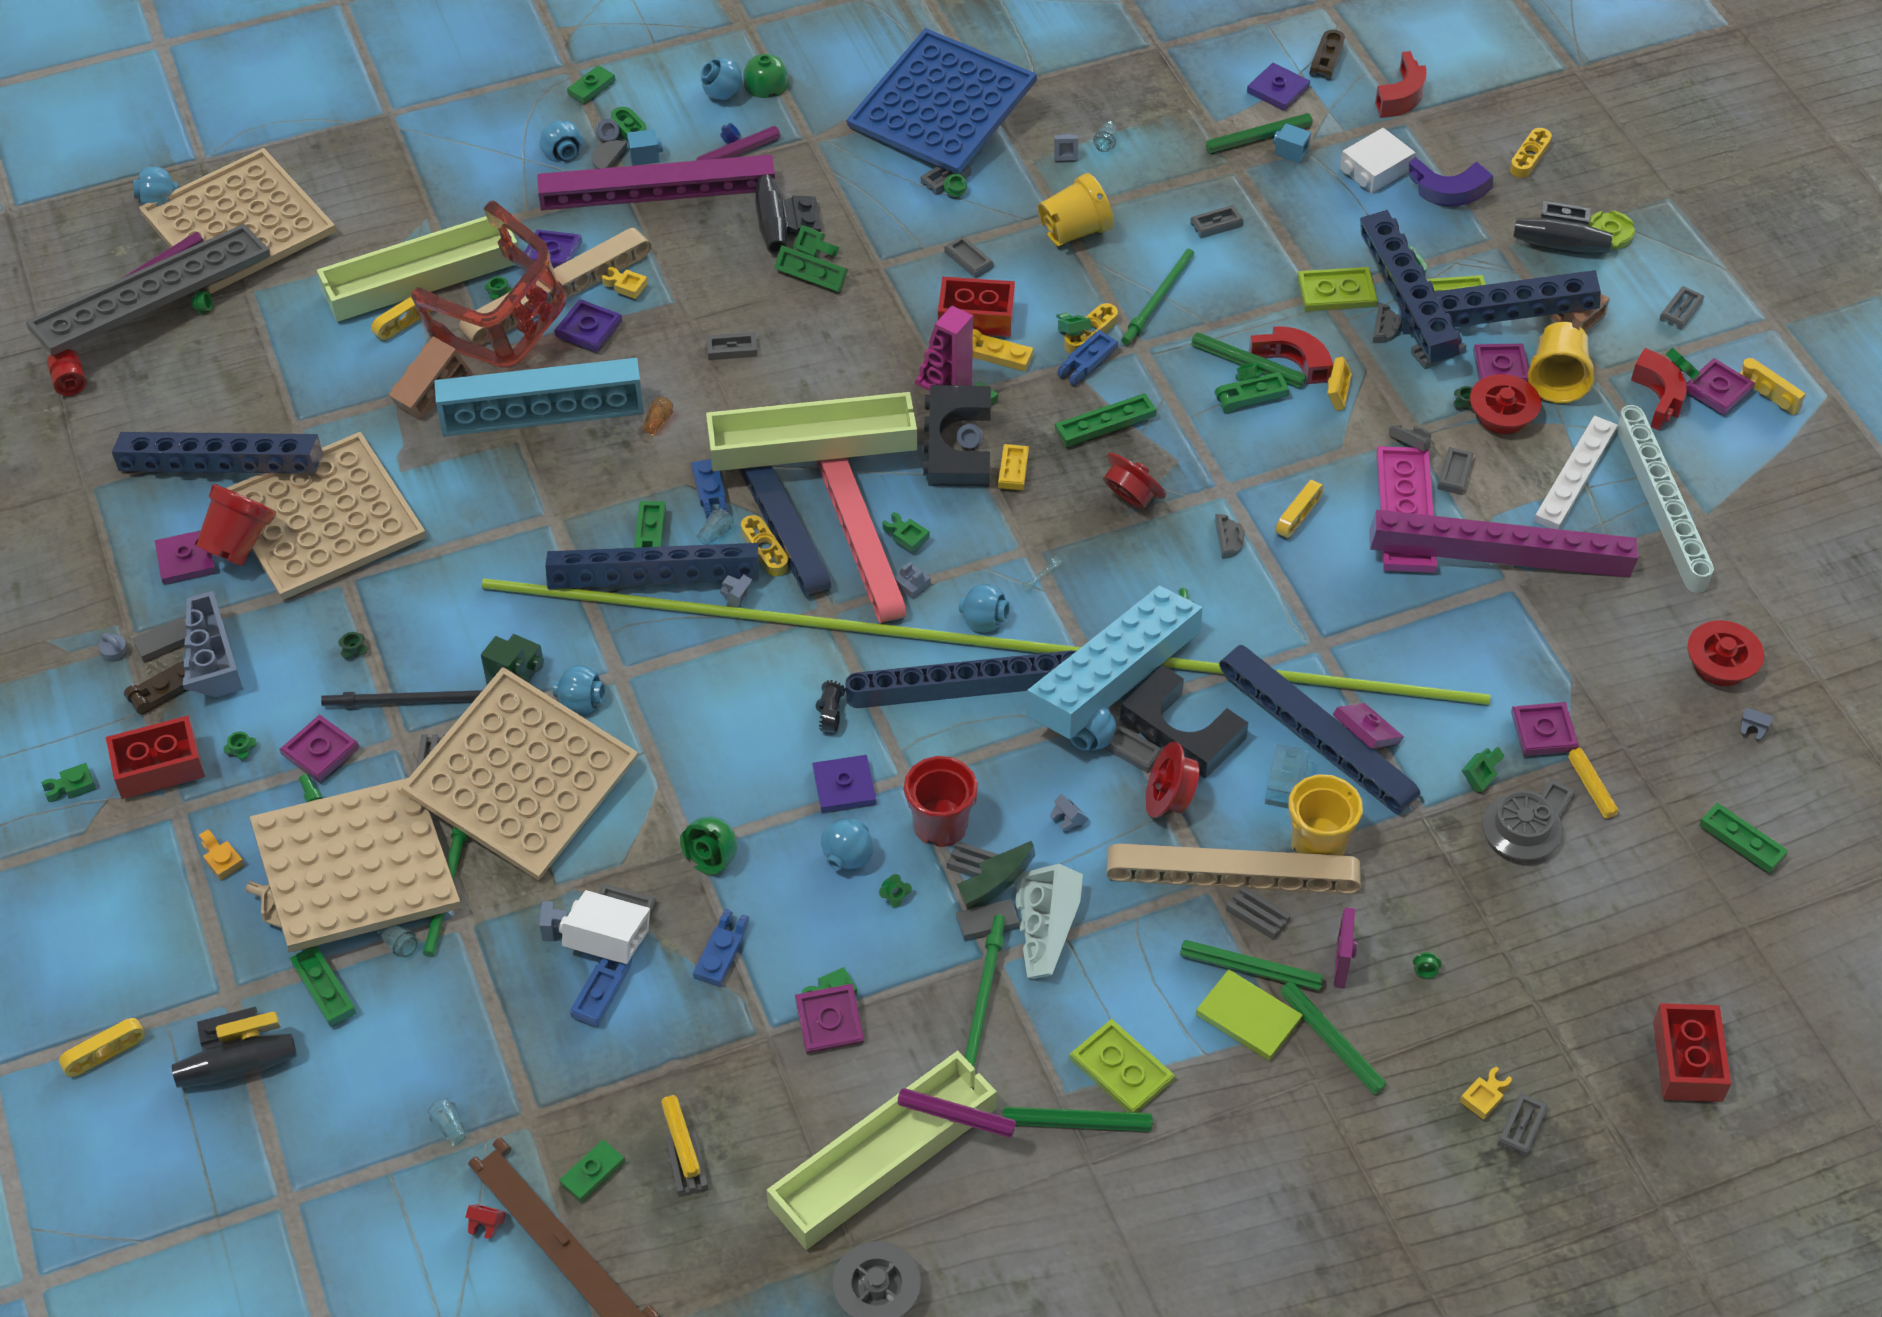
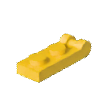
(1001, 351)
(1773, 386)

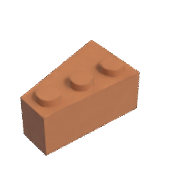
(417, 386)

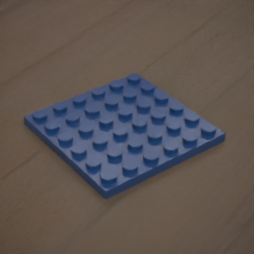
(942, 100)

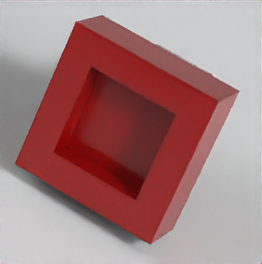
(484, 1215)

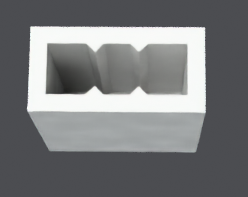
(1376, 160)
(605, 926)

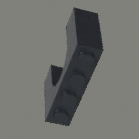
(945, 464)
(1207, 746)

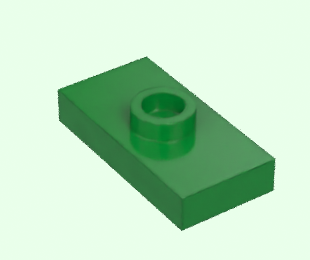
(591, 84)
(592, 1171)

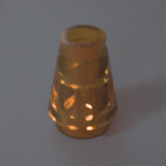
(657, 414)

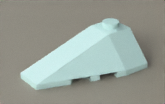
(1047, 907)

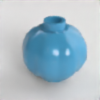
(721, 78)
(564, 138)
(153, 186)
(984, 608)
(579, 688)
(1097, 732)
(847, 844)

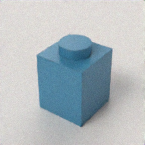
(1292, 143)
(644, 147)

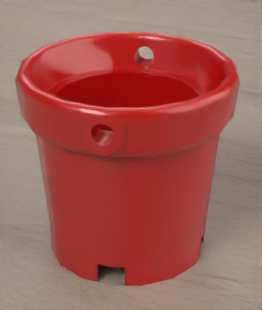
(232, 524)
(940, 799)

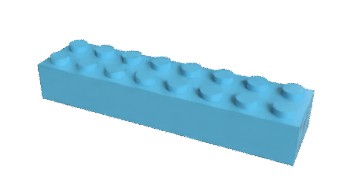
(539, 397)
(1113, 661)

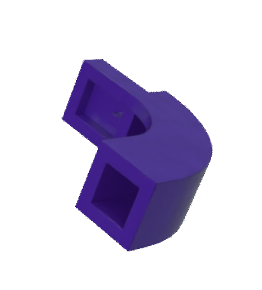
(1451, 190)

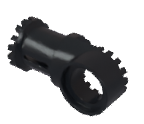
(829, 705)

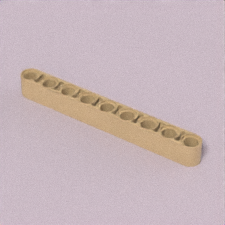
(576, 275)
(1233, 868)

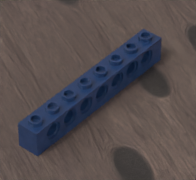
(1410, 287)
(1518, 299)
(217, 452)
(651, 565)

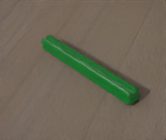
(1256, 133)
(1244, 357)
(1251, 965)
(1333, 1038)
(1079, 1118)

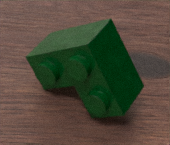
(516, 655)

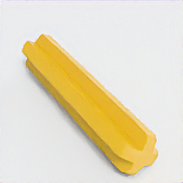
(1593, 783)
(680, 1136)

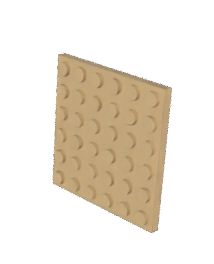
(248, 193)
(329, 518)
(520, 773)
(352, 865)

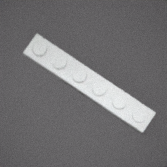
(1575, 473)

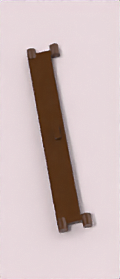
(553, 1236)

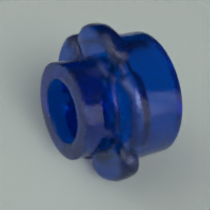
(730, 133)

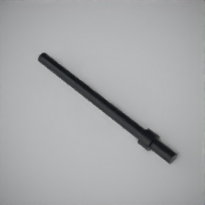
(351, 699)

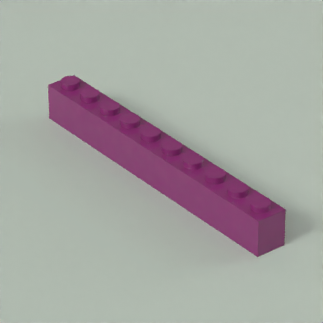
(652, 182)
(1503, 543)

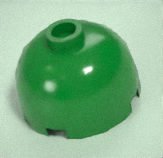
(765, 76)
(709, 844)

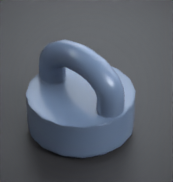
(607, 130)
(969, 436)
(112, 647)

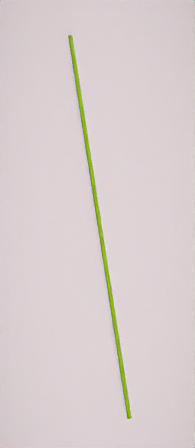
(958, 638)

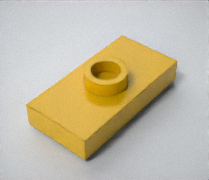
(1339, 383)
(1013, 467)
(248, 1027)

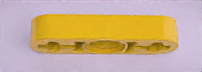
(1530, 145)
(1108, 321)
(390, 323)
(1299, 509)
(765, 555)
(88, 1053)

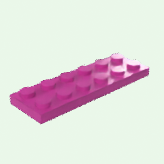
(1405, 488)

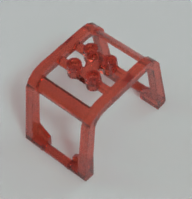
(537, 270)

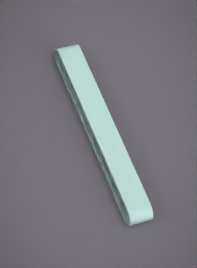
(1665, 499)

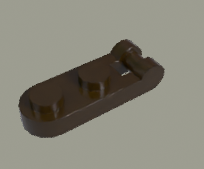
(1328, 53)
(160, 688)

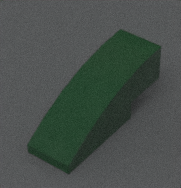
(996, 875)

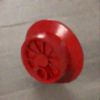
(1505, 403)
(1132, 481)
(1725, 652)
(1171, 782)

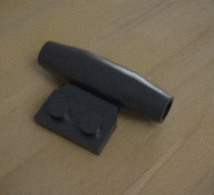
(779, 215)
(1564, 229)
(234, 1058)

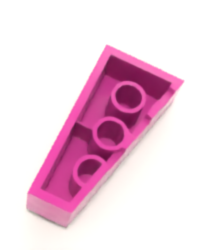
(950, 351)

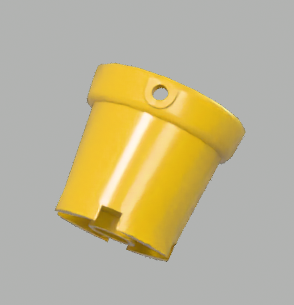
(1076, 211)
(1562, 364)
(1323, 814)

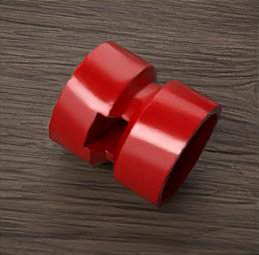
(66, 373)

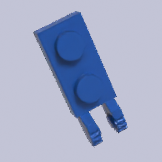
(1087, 356)
(708, 486)
(721, 950)
(599, 992)

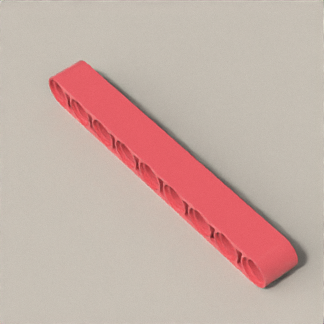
(862, 539)

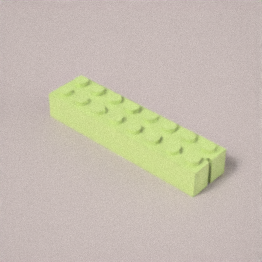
(423, 262)
(811, 431)
(875, 1154)

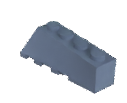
(208, 654)

